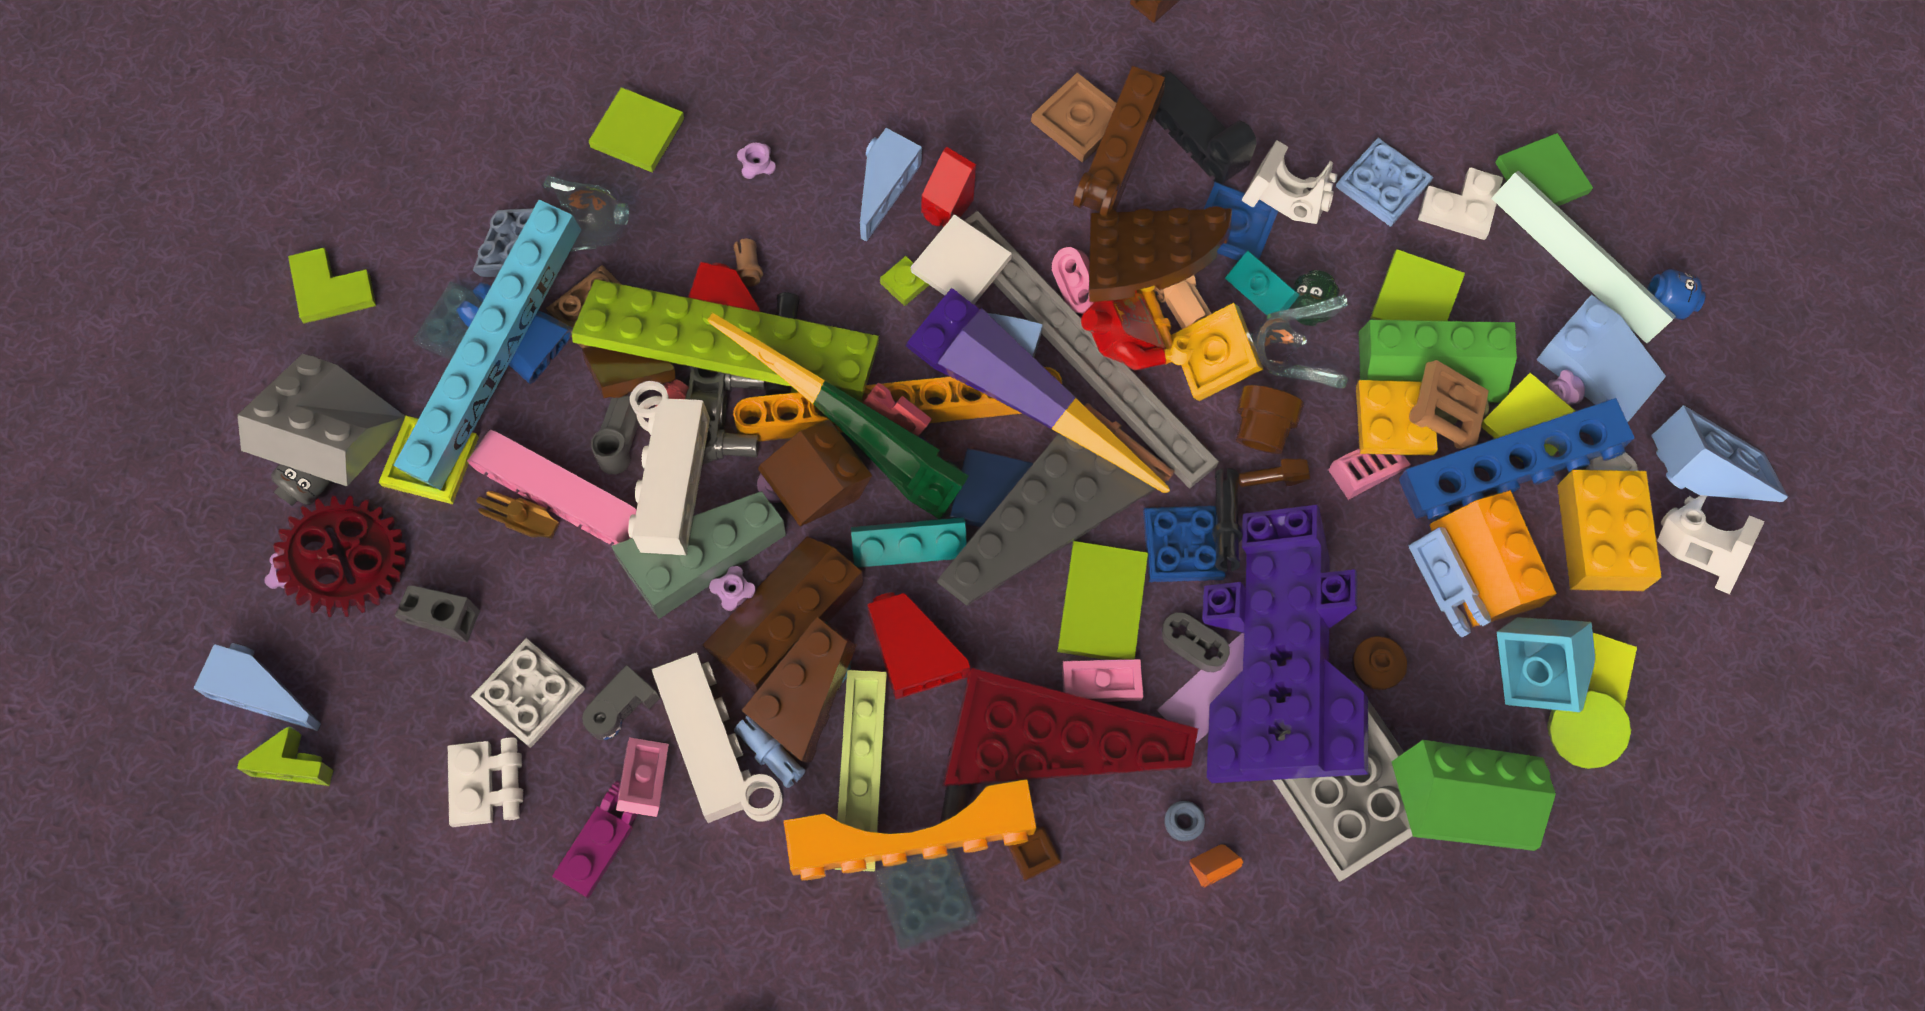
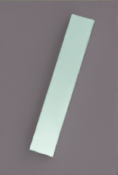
(1583, 256)

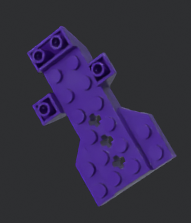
(1285, 614)

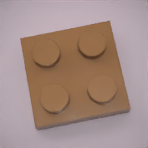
(1076, 116)

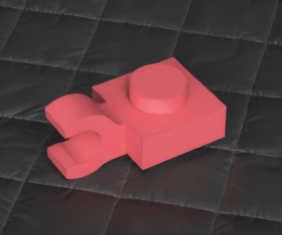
(900, 412)

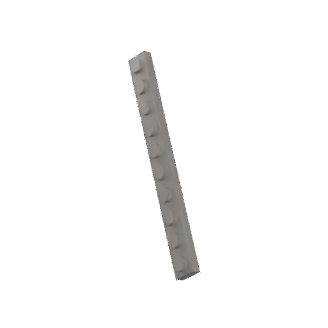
(1110, 378)

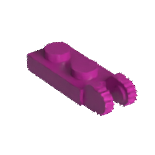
(595, 846)

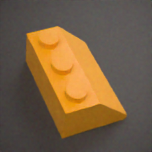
(1498, 556)

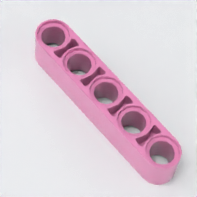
(552, 487)

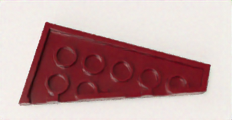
(1040, 733)

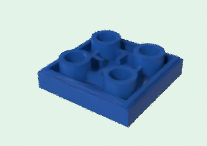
(1181, 544)

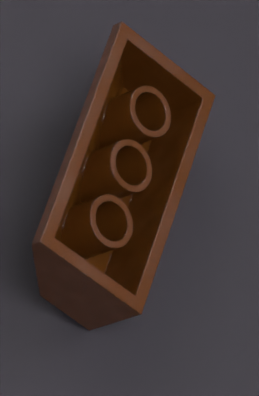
(764, 628)

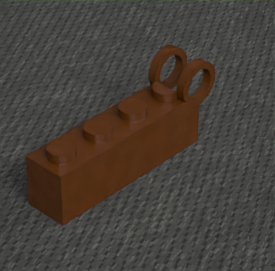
(1121, 143)

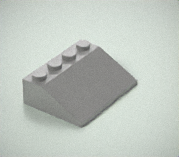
(1353, 815)

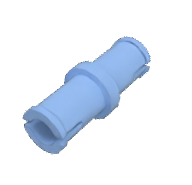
(769, 752)

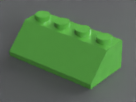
(1474, 349)
(1475, 795)

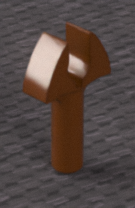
(1291, 472)

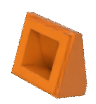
(1215, 864)

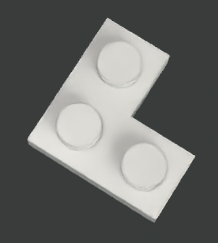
(1464, 213)

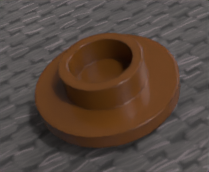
(1379, 663)

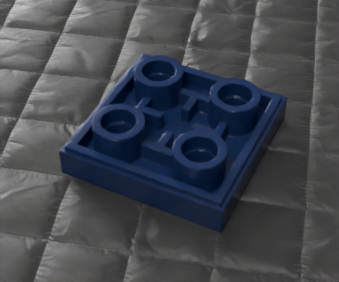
(987, 486)

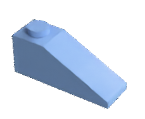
(889, 168)
(242, 681)

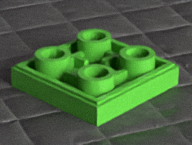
(1549, 168)

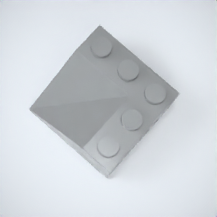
(318, 421)

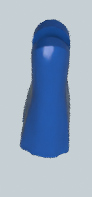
(540, 343)

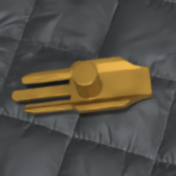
(521, 515)

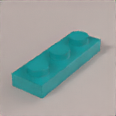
(908, 542)

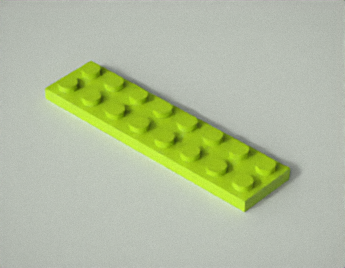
(679, 333)

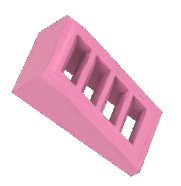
(1349, 483)

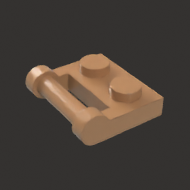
(1456, 396)

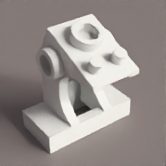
(1289, 193)
(1704, 546)

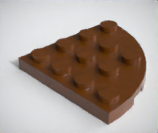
(1152, 248)

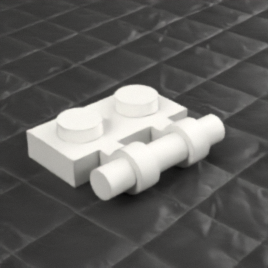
(471, 782)

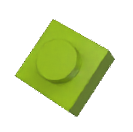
(902, 282)

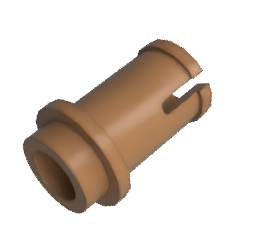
(747, 262)

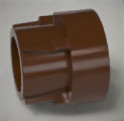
(1267, 418)

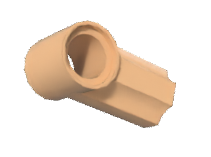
(1184, 302)

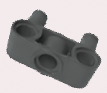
(714, 395)

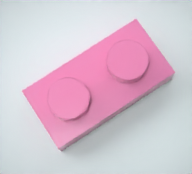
(1103, 680)
(642, 777)

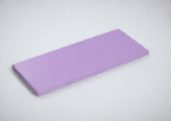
(1192, 701)

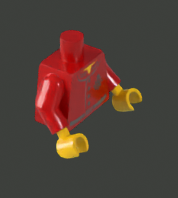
(1129, 334)

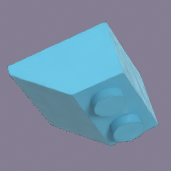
(1546, 663)

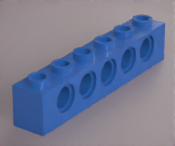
(1602, 421)

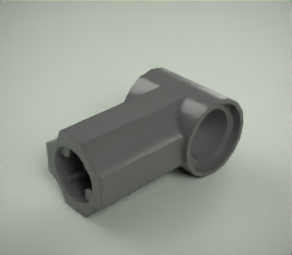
(616, 432)

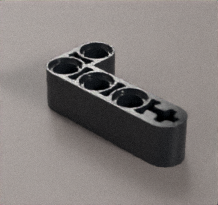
(1214, 148)

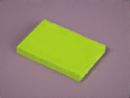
(1102, 602)

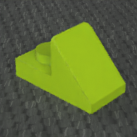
(278, 761)

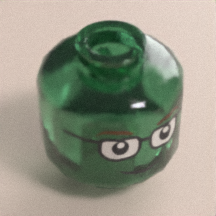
(1313, 289)

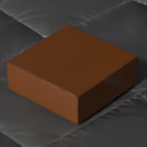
(1035, 855)

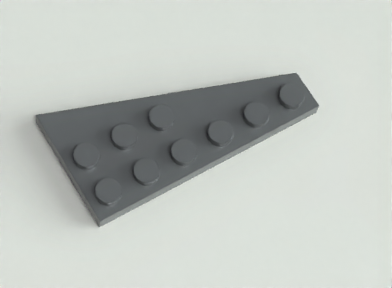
(1048, 508)

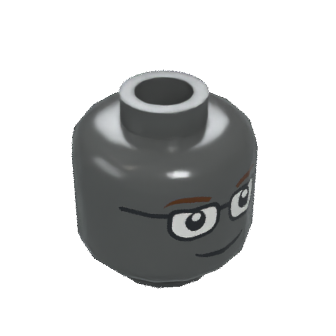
(297, 485)

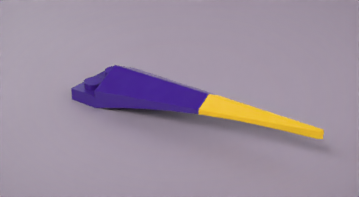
(981, 354)

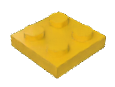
(1220, 353)
(1385, 420)

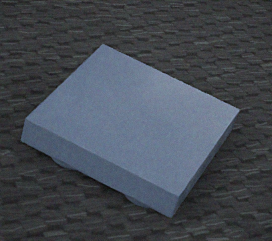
(501, 237)

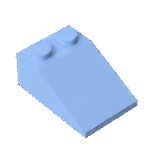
(1605, 357)
(1714, 460)

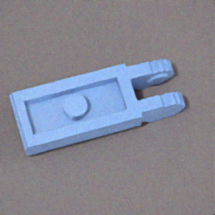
(1448, 579)

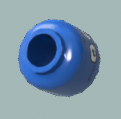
(1678, 292)

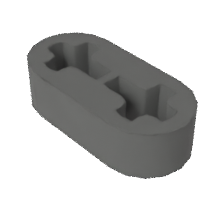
(1200, 635)

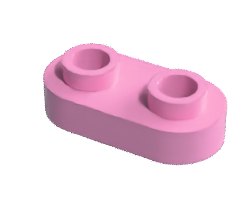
(1072, 284)

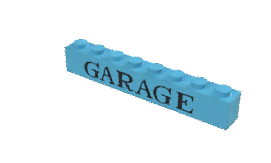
(488, 345)

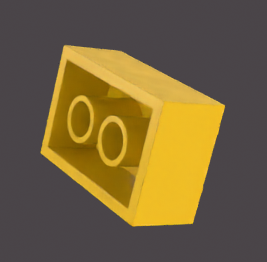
(1608, 530)

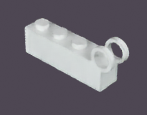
(671, 470)
(705, 744)

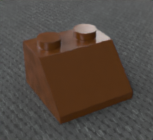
(815, 473)

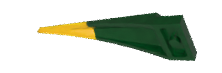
(897, 452)

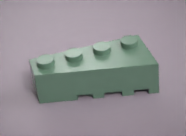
(716, 542)

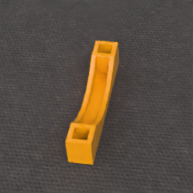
(826, 844)

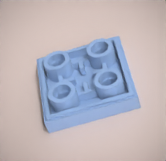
(1384, 182)

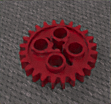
(305, 567)

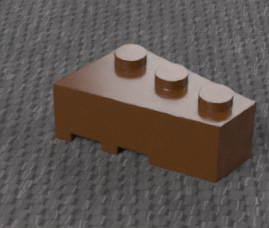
(802, 688)

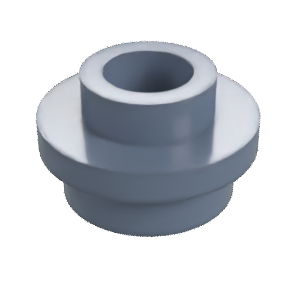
(1193, 812)

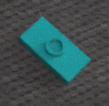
(1261, 285)

